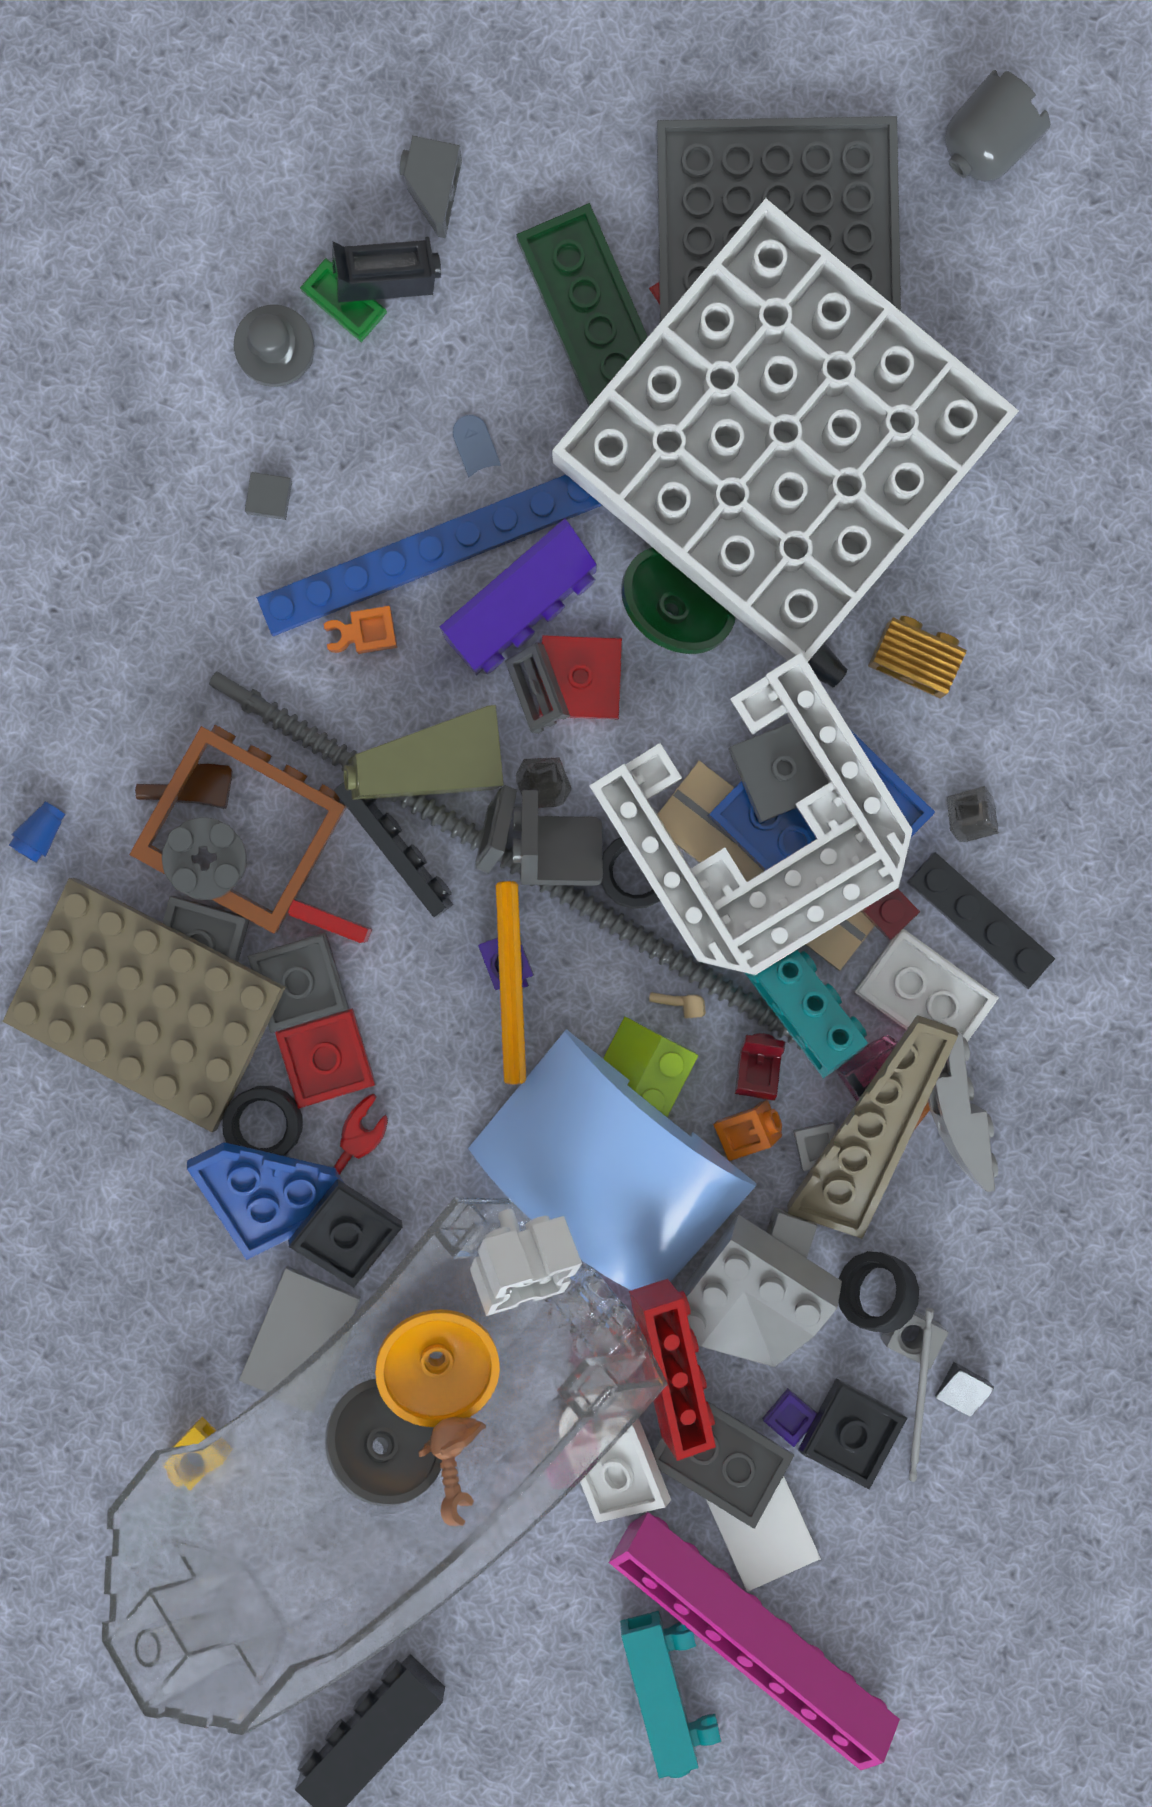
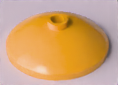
(440, 1388)

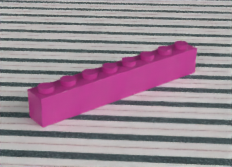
(755, 1641)

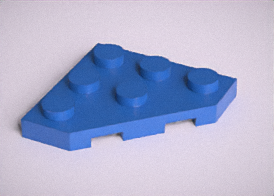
(259, 1193)

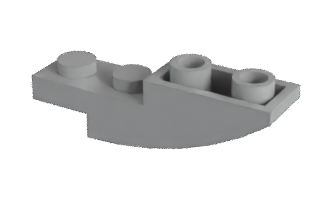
(962, 1124)

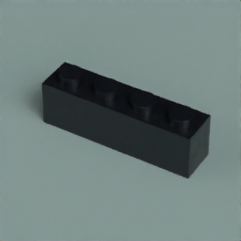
(370, 1736)

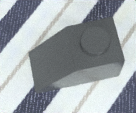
(432, 178)

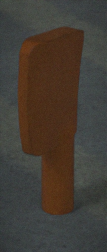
(206, 786)

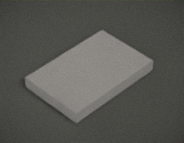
(296, 1325)

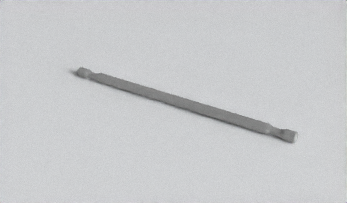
(921, 1394)

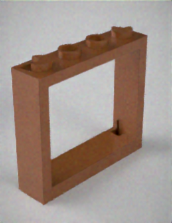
(259, 761)

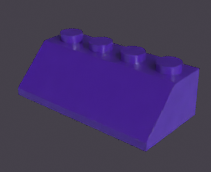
(520, 598)

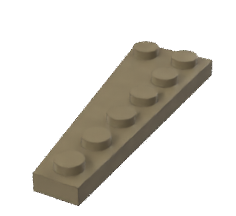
(867, 1147)

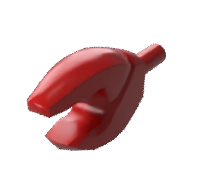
(356, 1139)

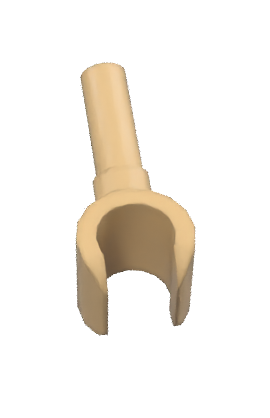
(692, 1004)

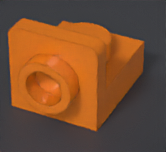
(749, 1131)

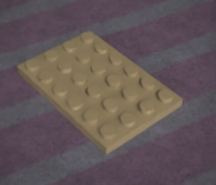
(143, 1004)

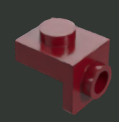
(759, 1066)

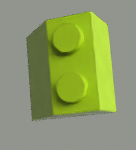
(651, 1063)

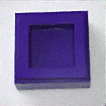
(790, 1417)

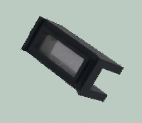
(385, 270)

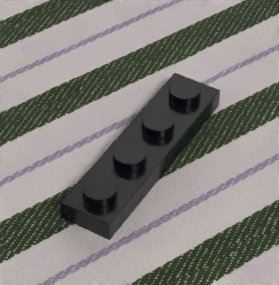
(406, 860)
(980, 920)

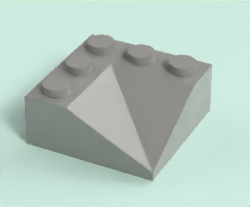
(758, 1296)

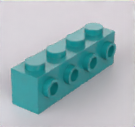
(810, 1012)

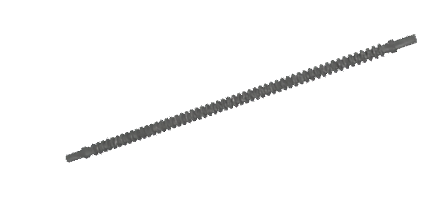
(254, 703)

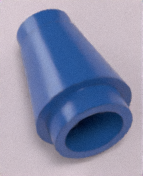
(37, 833)

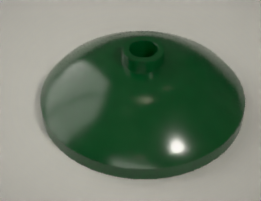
(657, 586)

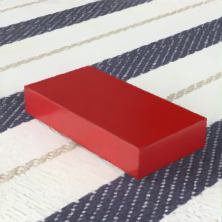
(329, 921)

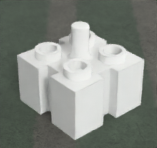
(525, 1263)

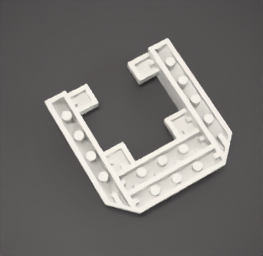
(841, 872)

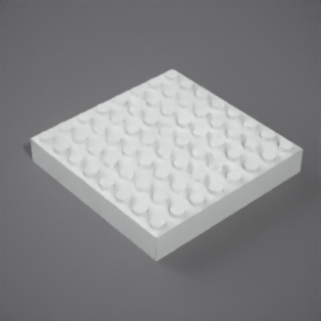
(782, 434)

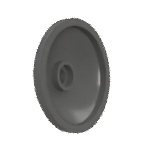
(374, 1477)

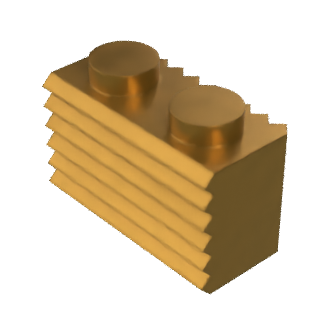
(918, 656)

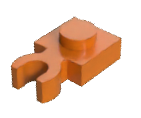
(370, 631)

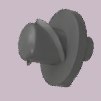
(274, 345)

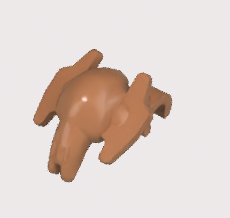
(446, 1443)

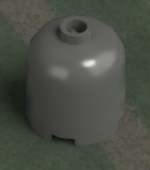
(994, 128)

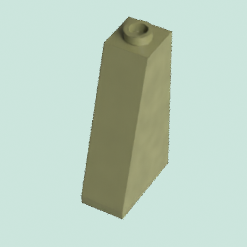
(436, 760)

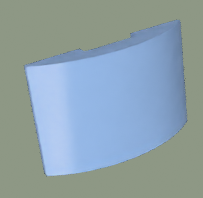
(609, 1163)

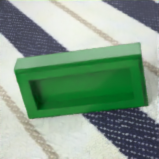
(356, 316)

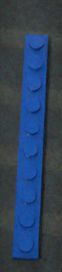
(424, 553)

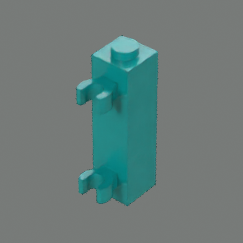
(659, 1694)

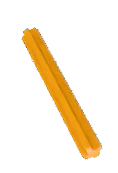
(510, 982)

